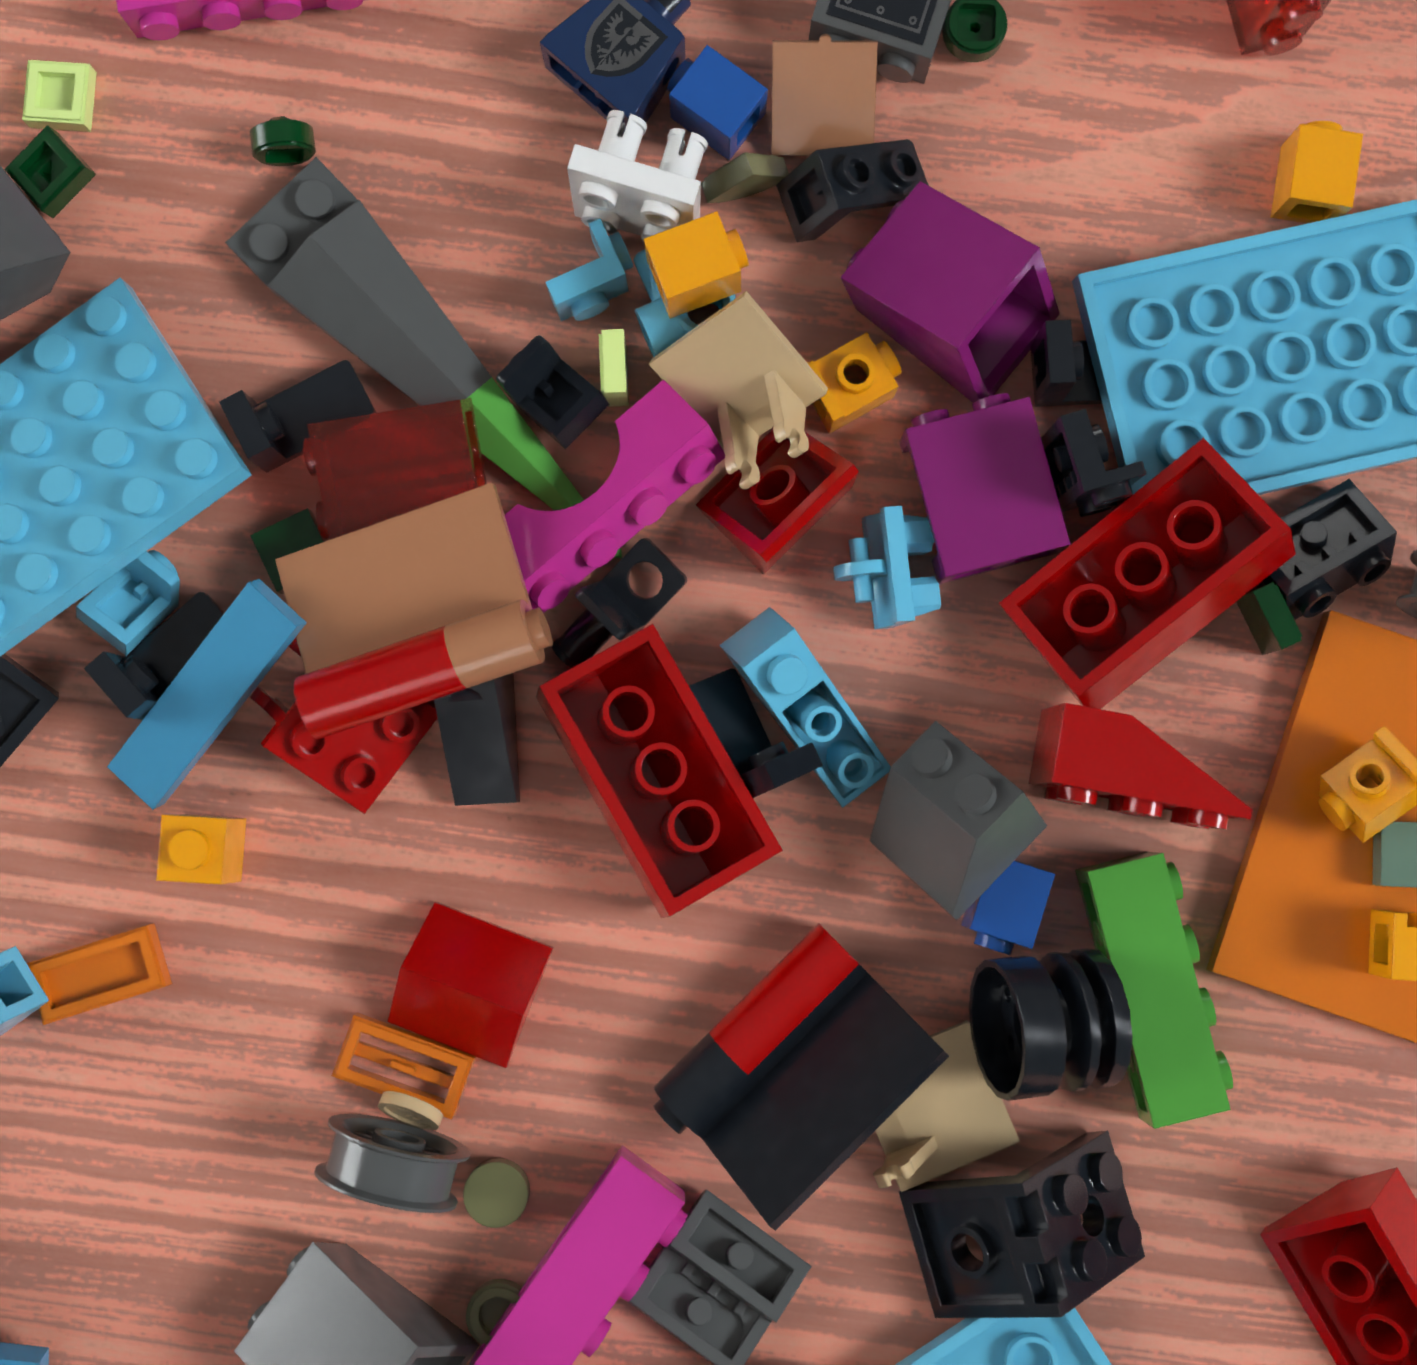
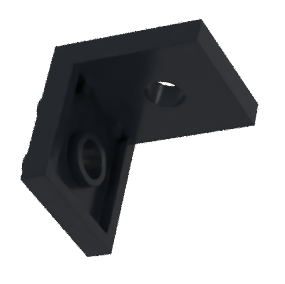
(1029, 1232)

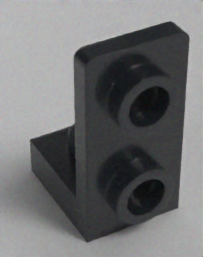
(847, 181)
(1062, 367)
(277, 427)
(147, 671)
(744, 738)

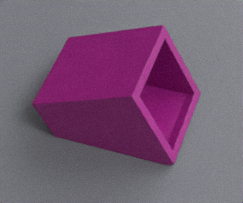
(953, 290)

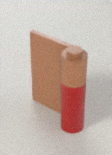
(409, 612)

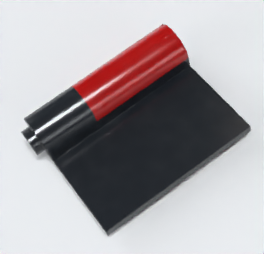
(798, 1075)

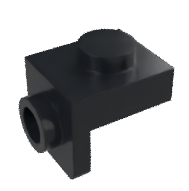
(551, 392)

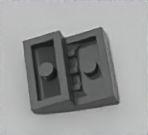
(719, 1283)

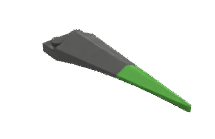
(348, 279)

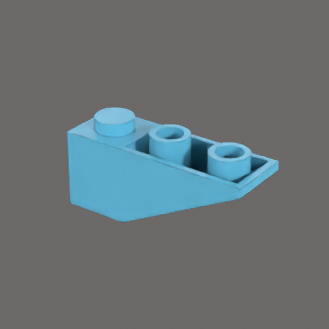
(806, 704)

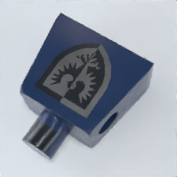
(618, 53)

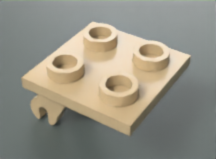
(742, 382)
(945, 1120)

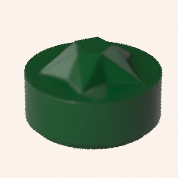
(974, 29)
(282, 142)

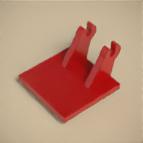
(351, 762)

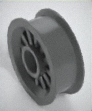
(392, 1163)

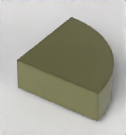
(744, 177)

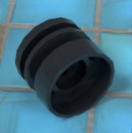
(1050, 1023)

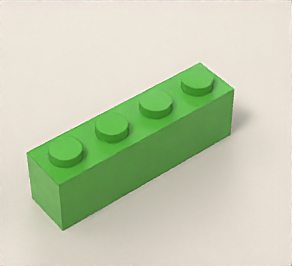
(1140, 931)

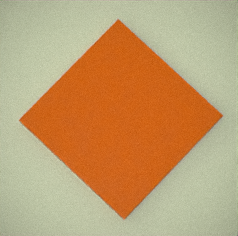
(1303, 884)

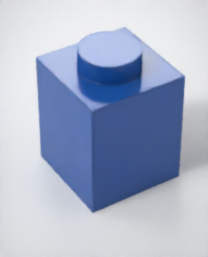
(716, 101)
(1010, 908)

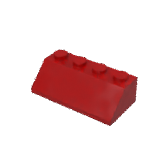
(1149, 575)
(657, 771)
(1355, 1267)

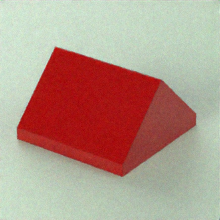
(783, 503)
(468, 984)

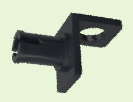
(614, 607)

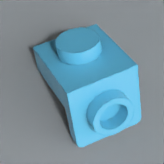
(588, 288)
(132, 601)

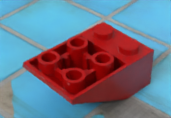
(1116, 757)

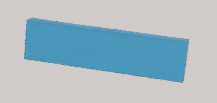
(206, 693)

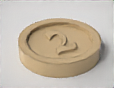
(410, 1110)

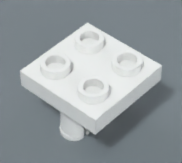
(632, 194)

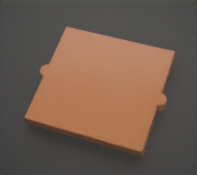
(822, 94)

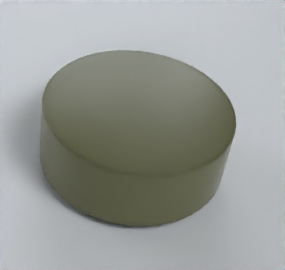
(496, 1192)
(488, 1305)

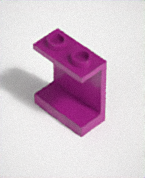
(985, 487)

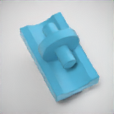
(882, 567)

